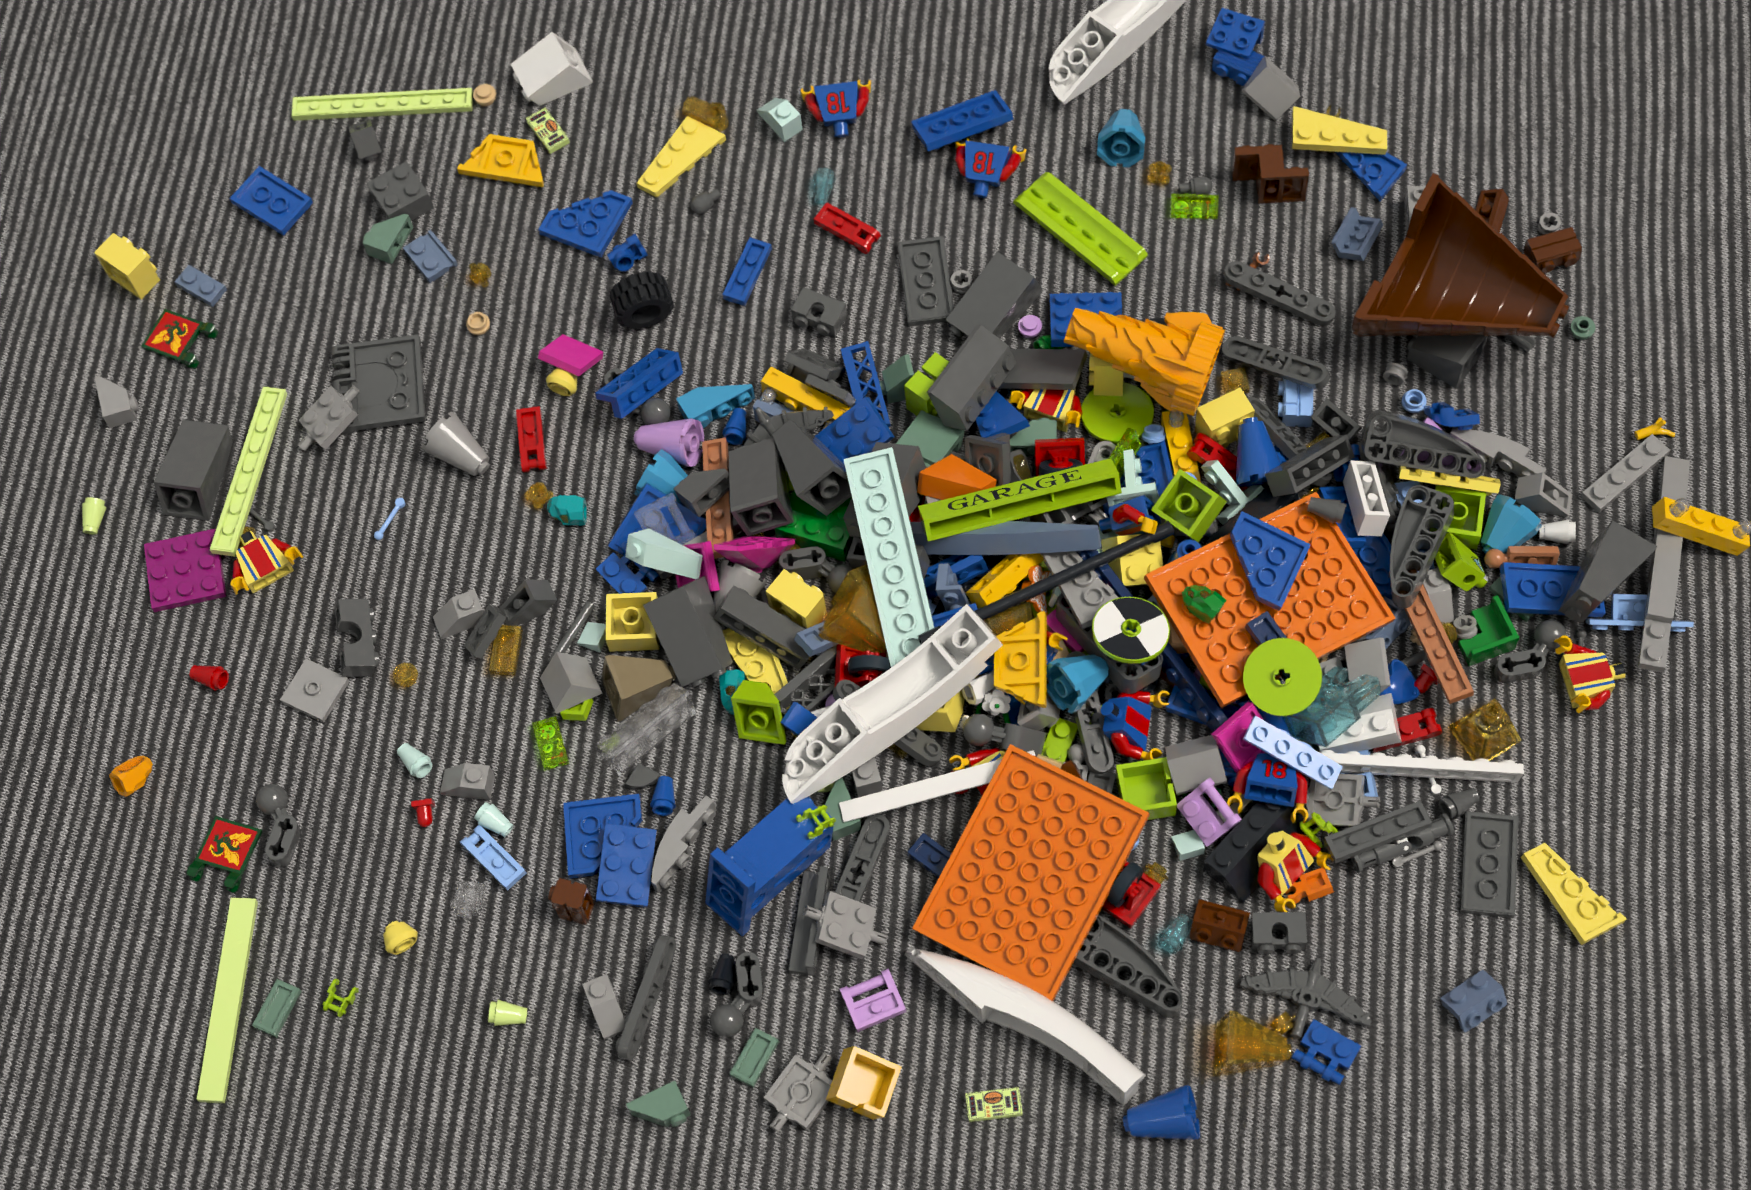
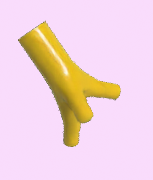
(1654, 429)

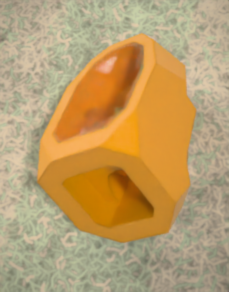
(131, 775)

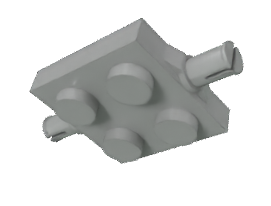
(328, 417)
(1343, 803)
(845, 925)
(800, 1092)

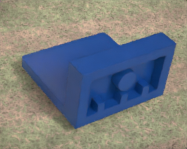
(1236, 33)

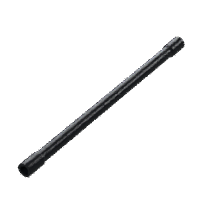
(1162, 531)

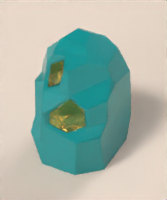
(568, 509)
(728, 685)

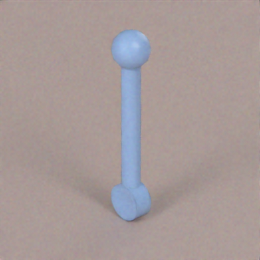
(400, 503)

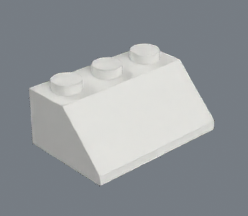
(1373, 730)

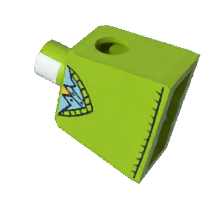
(1465, 569)

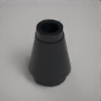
(722, 977)

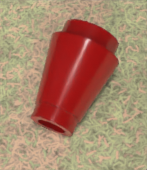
(211, 676)

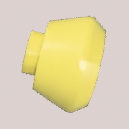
(562, 382)
(399, 937)

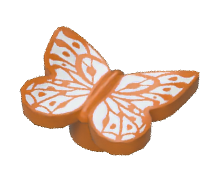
(1036, 574)

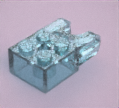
(1334, 708)

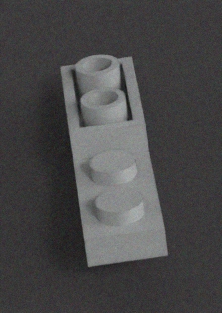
(1501, 450)
(673, 848)

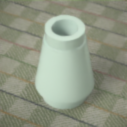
(414, 760)
(492, 819)

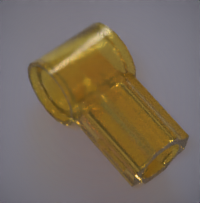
(705, 112)

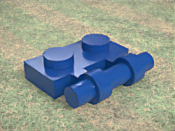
(621, 577)
(1329, 1045)

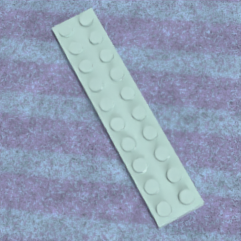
(889, 551)

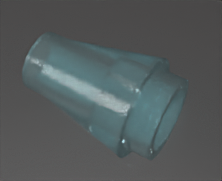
(823, 184)
(1174, 935)

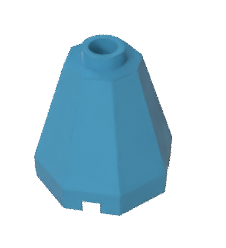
(1121, 139)
(662, 475)
(1508, 525)
(1075, 680)

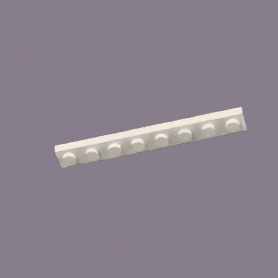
(1427, 766)

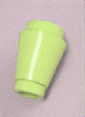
(92, 514)
(506, 1013)

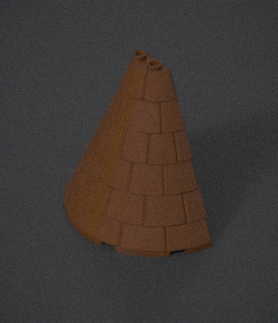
(1458, 279)

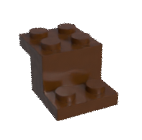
(1267, 167)

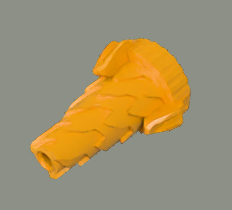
(1166, 360)

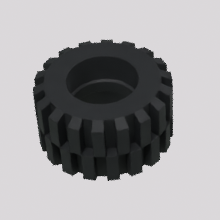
(641, 300)

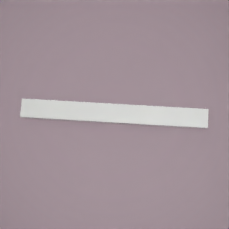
(919, 791)

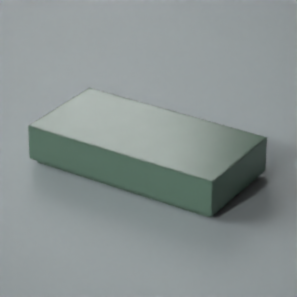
(276, 1008)
(754, 1057)

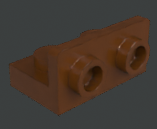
(1219, 925)

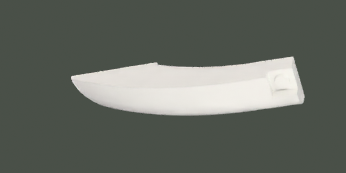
(1104, 42)
(889, 705)
(1030, 1013)

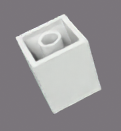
(550, 70)

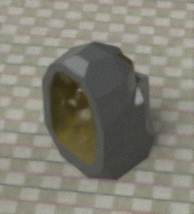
(1019, 466)

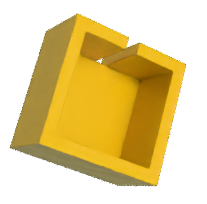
(863, 1082)

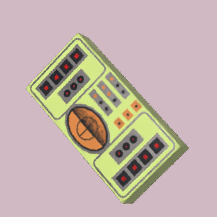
(547, 130)
(993, 1104)

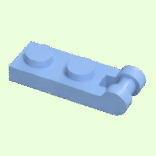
(493, 858)

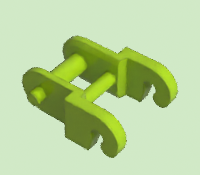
(1316, 818)
(829, 822)
(348, 1000)

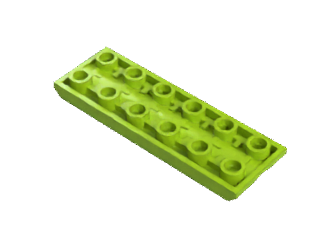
(1081, 228)

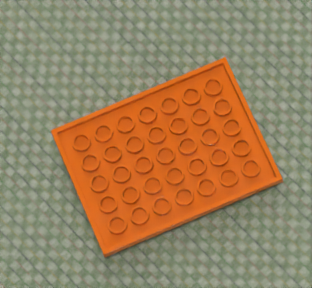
(1325, 608)
(1031, 872)

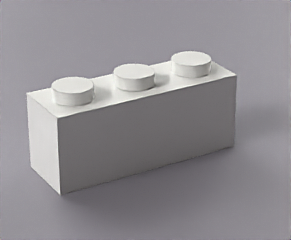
(1366, 498)

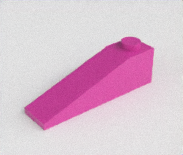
(754, 551)

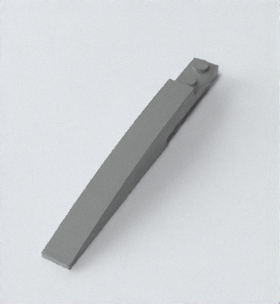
(1663, 574)

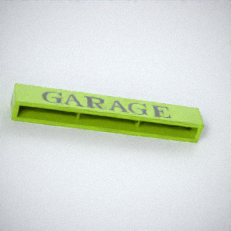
(1019, 499)

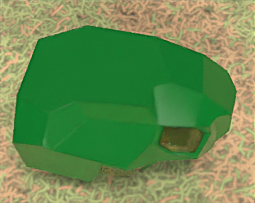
(1202, 602)

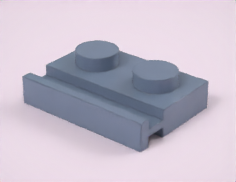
(430, 256)

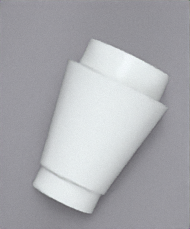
(1559, 531)

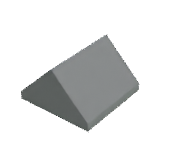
(1271, 89)
(1368, 658)
(569, 681)
(1194, 763)

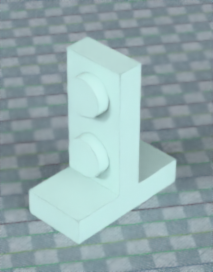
(1134, 484)
(1228, 489)

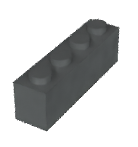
(1309, 465)
(762, 626)

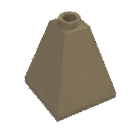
(633, 682)

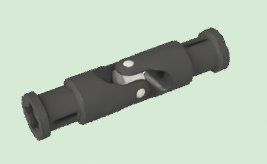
(1392, 850)

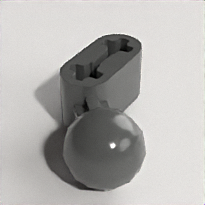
(651, 411)
(812, 564)
(1544, 637)
(980, 730)
(272, 801)
(728, 1018)

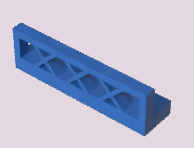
(854, 373)
(641, 381)
(964, 566)

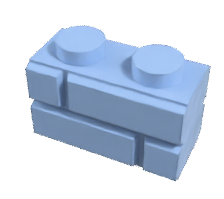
(1296, 404)

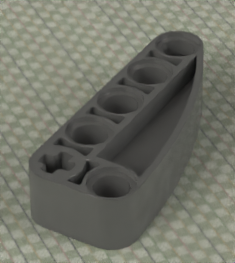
(1415, 438)
(1411, 535)
(1126, 676)
(1128, 956)

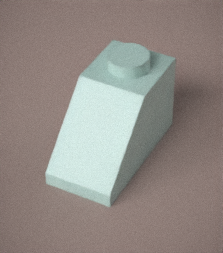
(781, 118)

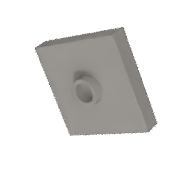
(314, 690)

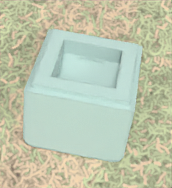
(593, 636)
(1188, 845)

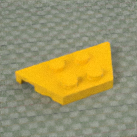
(504, 160)
(1022, 661)

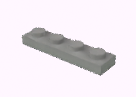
(1625, 473)

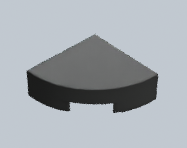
(642, 777)

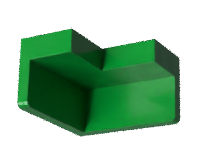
(1495, 634)

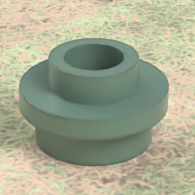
(1582, 333)

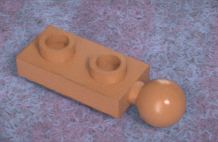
(1523, 554)

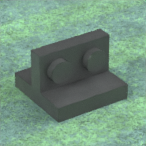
(807, 362)
(990, 456)

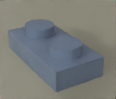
(200, 285)

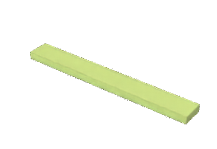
(382, 104)
(248, 471)
(227, 1000)

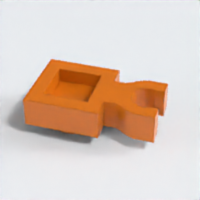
(1311, 884)

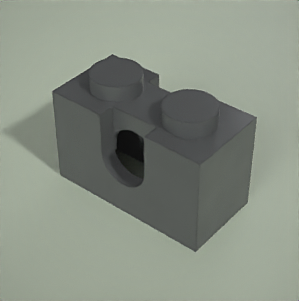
(812, 303)
(1290, 923)

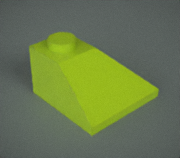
(758, 713)

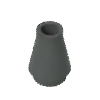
(1328, 509)
(1457, 803)

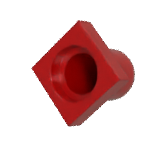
(1425, 679)
(424, 811)

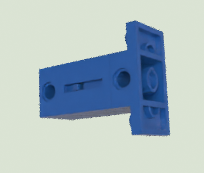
(763, 863)

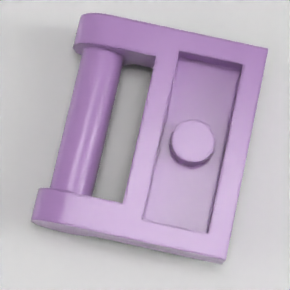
(1203, 816)
(876, 1007)

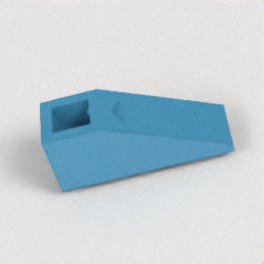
(714, 402)

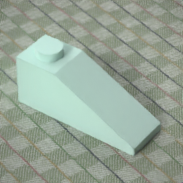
(663, 554)

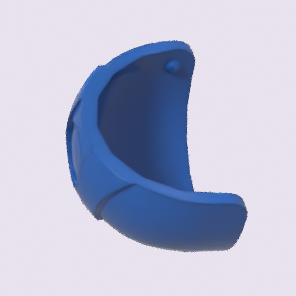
(1401, 683)

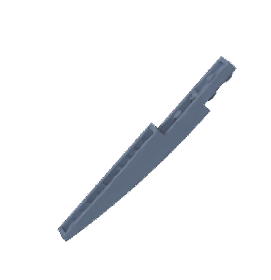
(1013, 538)

